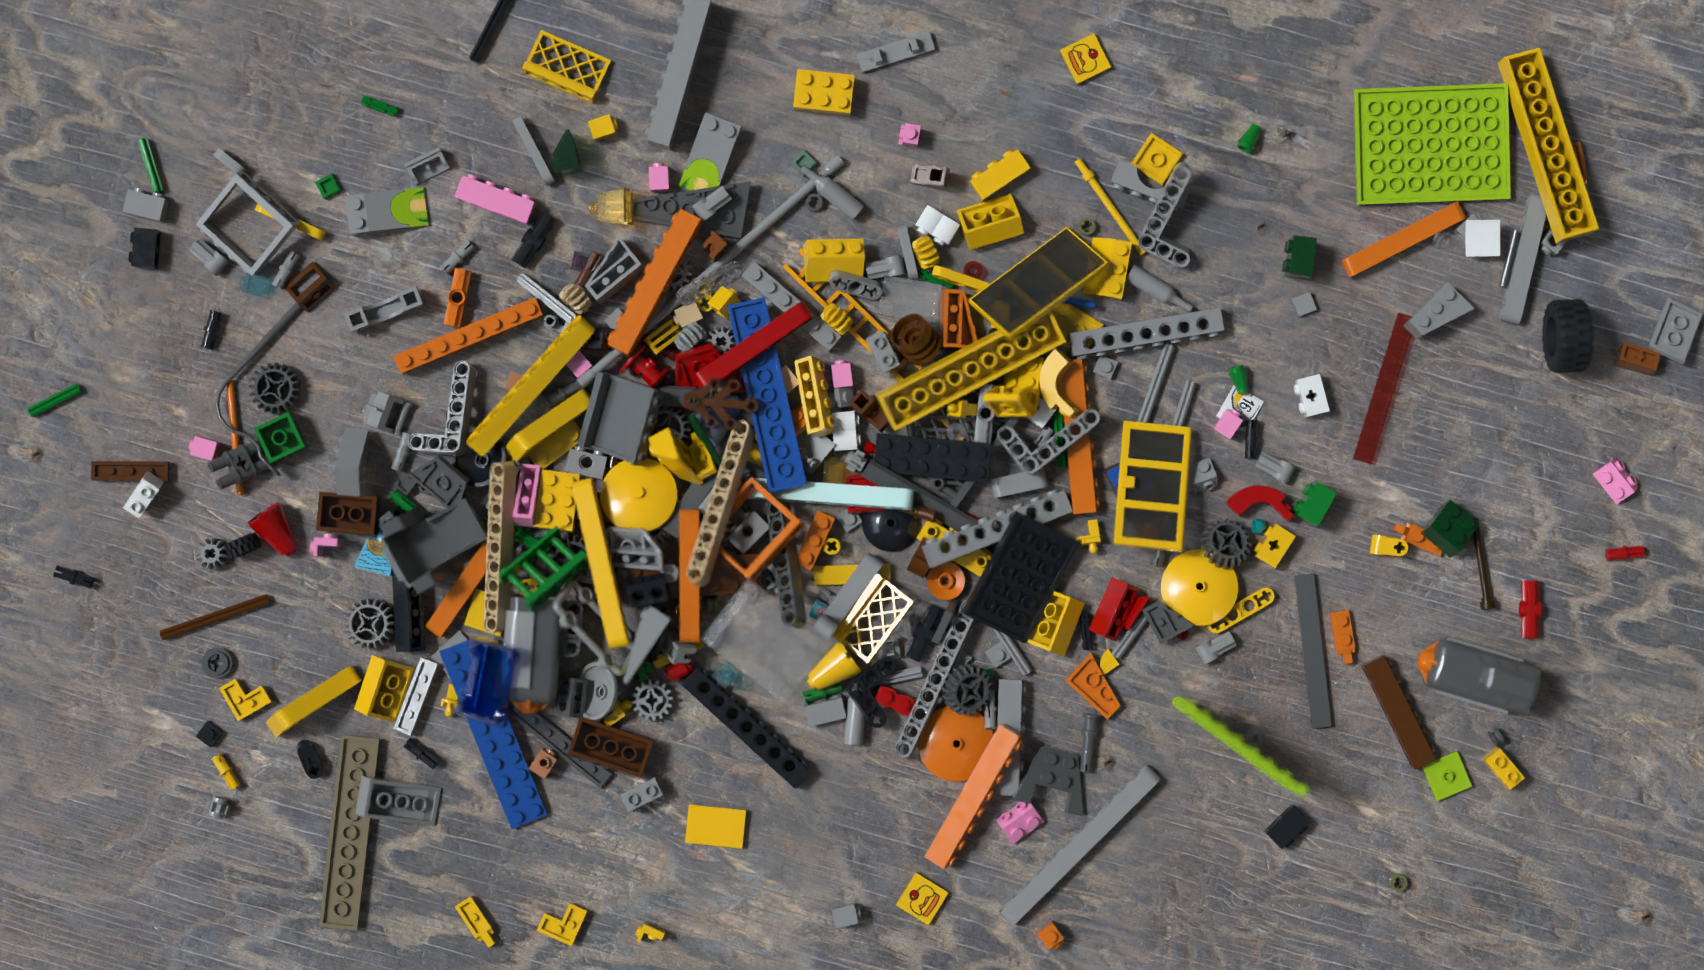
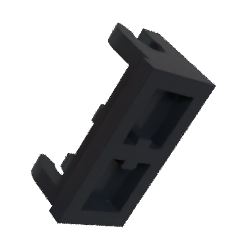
(598, 340)

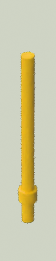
(1088, 175)

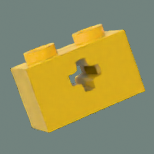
(1283, 541)
(1502, 768)

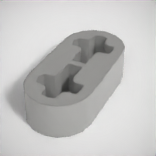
(229, 161)

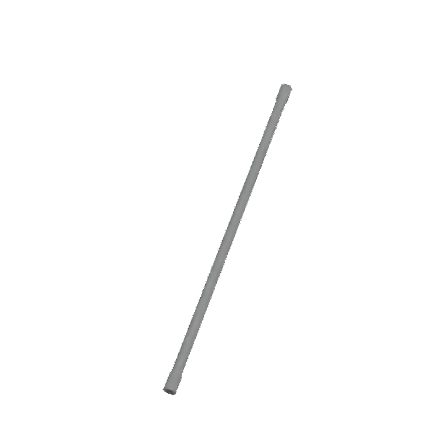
(828, 170)

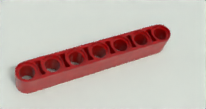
(754, 345)

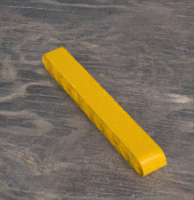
(530, 385)
(601, 563)

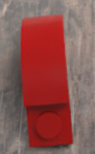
(1245, 497)

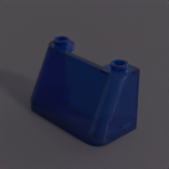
(488, 681)

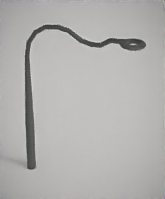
(265, 340)

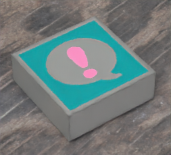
(817, 610)

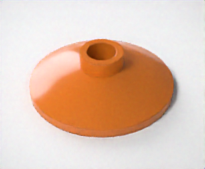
(955, 577)

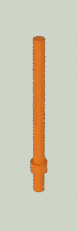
(234, 424)

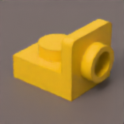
(653, 932)

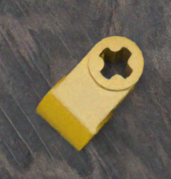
(1385, 546)

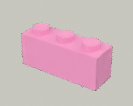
(527, 495)

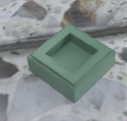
(801, 159)

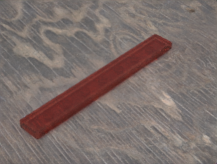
(1383, 391)

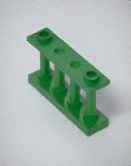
(547, 586)

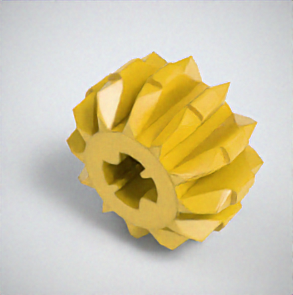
(925, 252)
(836, 318)

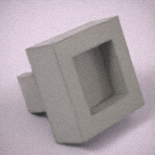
(891, 649)

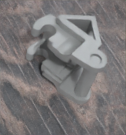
(380, 409)

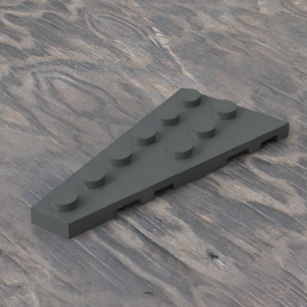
(726, 221)

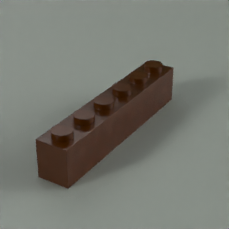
(1398, 712)

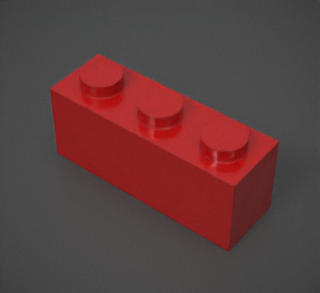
(1113, 609)

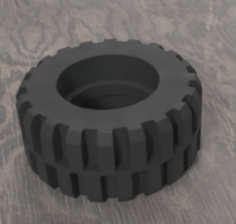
(1567, 336)

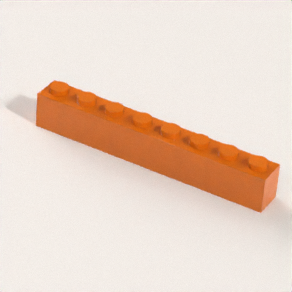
(655, 282)
(468, 336)
(1079, 453)
(974, 796)

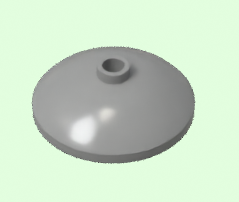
(600, 692)

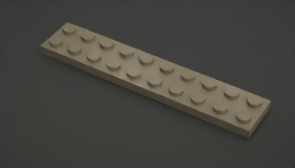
(348, 835)

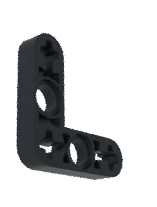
(865, 685)

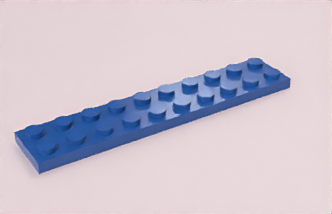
(773, 418)
(498, 749)

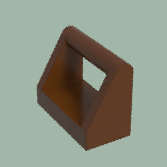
(314, 292)

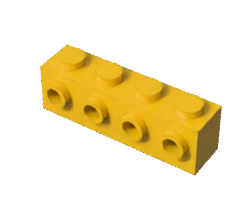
(814, 396)
(973, 561)

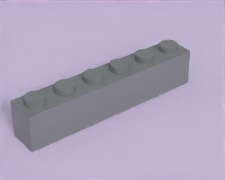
(784, 300)
(1009, 713)

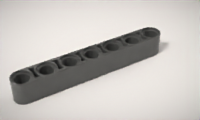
(787, 572)

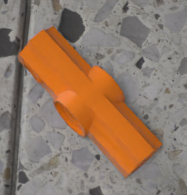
(459, 285)

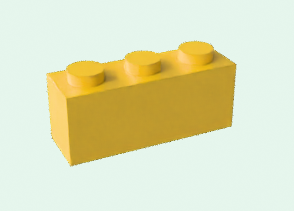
(999, 174)

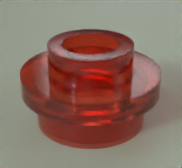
(976, 265)

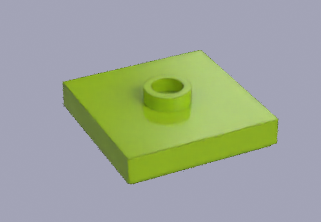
(1446, 776)

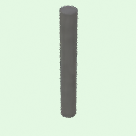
(1509, 259)

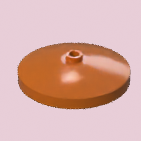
(937, 743)

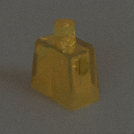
(614, 206)

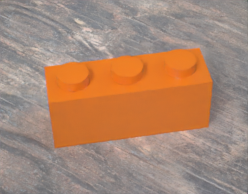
(814, 540)

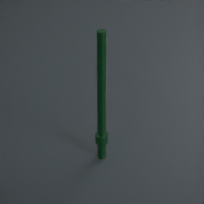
(701, 433)

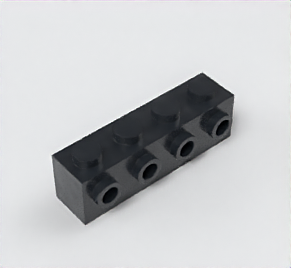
(408, 617)

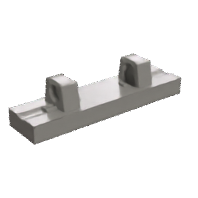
(895, 52)

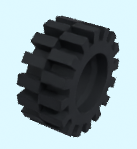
(242, 545)

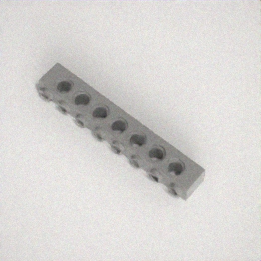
(1212, 317)
(935, 556)

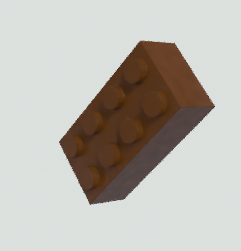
(610, 748)

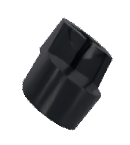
(312, 767)

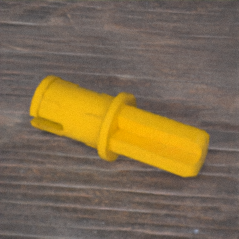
(226, 771)

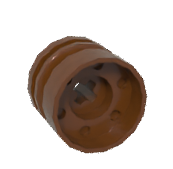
(915, 339)

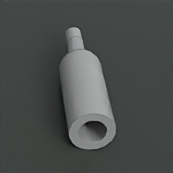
(834, 193)
(1155, 287)
(854, 721)

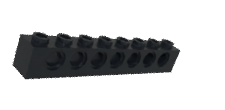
(692, 685)

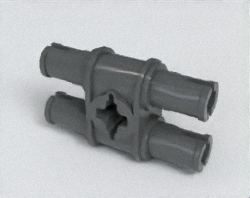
(238, 474)

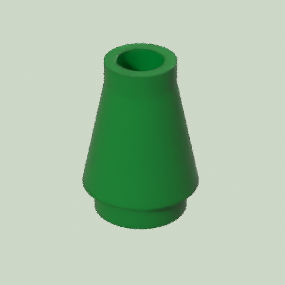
(1249, 139)
(1239, 378)

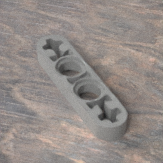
(533, 150)

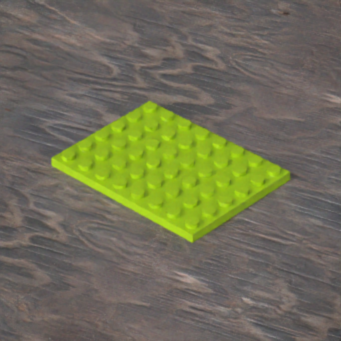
(1432, 144)

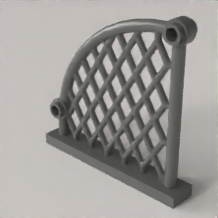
(957, 496)

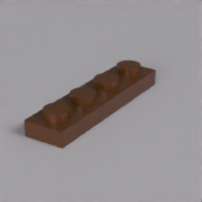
(128, 470)

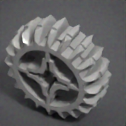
(355, 633)

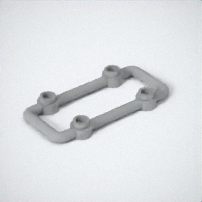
(569, 620)

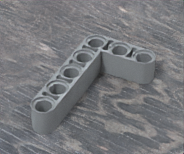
(1163, 216)
(453, 417)
(1049, 444)
(847, 596)

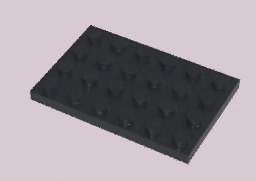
(1020, 577)

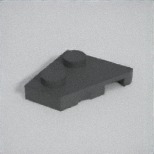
(948, 617)
(1165, 621)

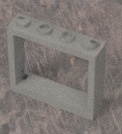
(267, 203)

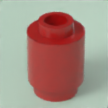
(678, 671)

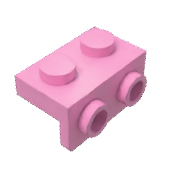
(1616, 480)
(318, 544)
(1019, 821)

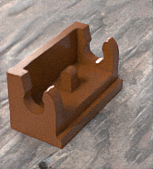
(716, 245)
(1637, 359)

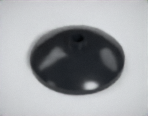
(471, 463)
(887, 537)

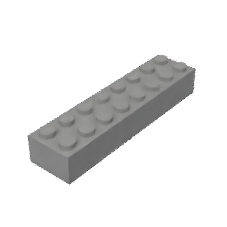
(679, 73)

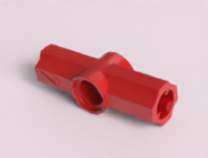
(1530, 609)

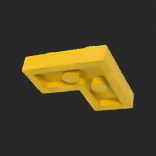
(242, 703)
(565, 929)

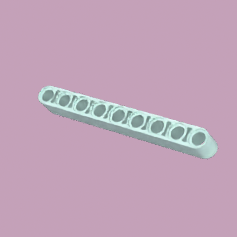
(842, 495)

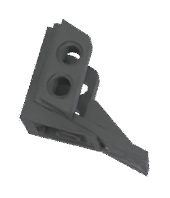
(422, 547)

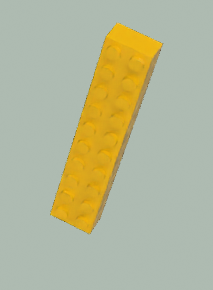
(1548, 145)
(965, 371)

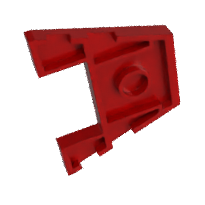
(695, 359)

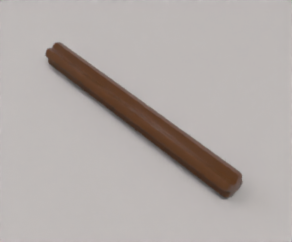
(215, 617)

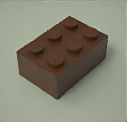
(348, 513)

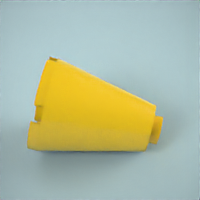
(833, 668)

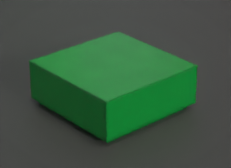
(328, 186)

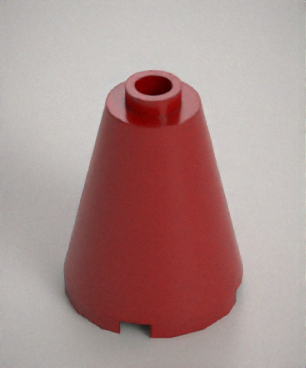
(275, 529)

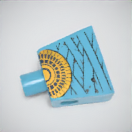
(373, 558)

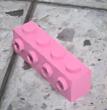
(495, 200)

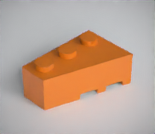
(955, 320)

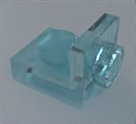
(256, 285)
(725, 674)

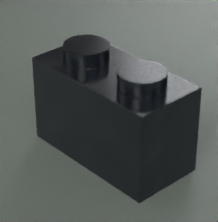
(145, 248)
(1286, 827)

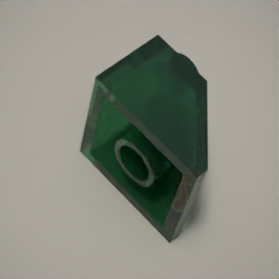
(565, 156)

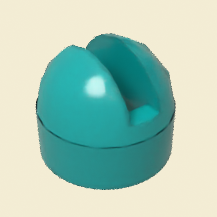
(1258, 526)

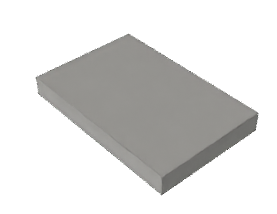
(1675, 331)

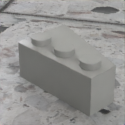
(614, 272)
(1438, 310)
(350, 461)

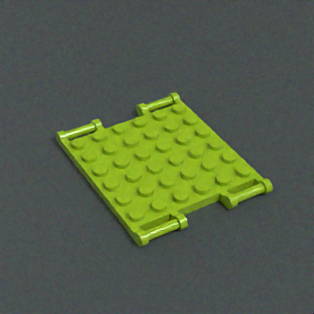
(1238, 745)

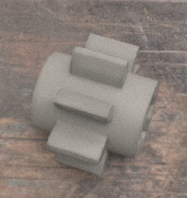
(855, 460)
(217, 807)

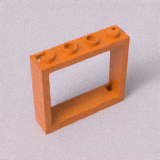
(776, 545)

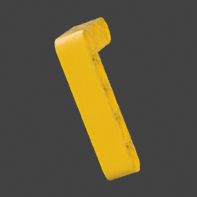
(547, 425)
(312, 701)

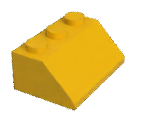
(990, 221)
(828, 255)
(1111, 281)
(674, 455)
(1057, 624)
(384, 688)

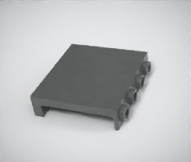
(620, 418)

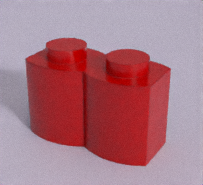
(889, 698)

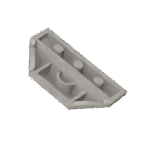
(633, 548)

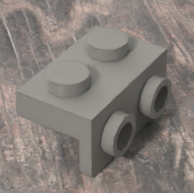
(1201, 477)

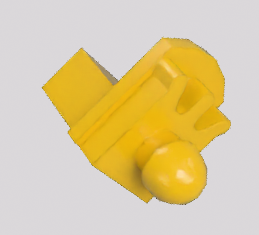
(961, 408)
(1093, 538)
(450, 701)
(620, 711)

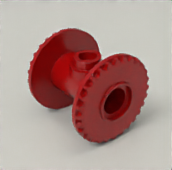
(645, 366)

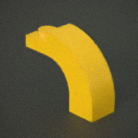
(1050, 383)

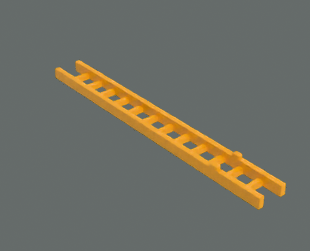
(867, 317)

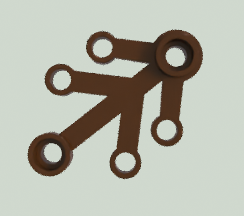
(718, 402)

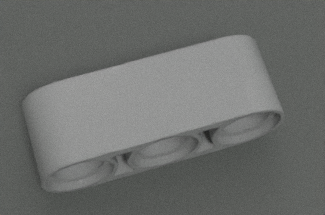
(1018, 483)

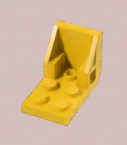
(1019, 391)

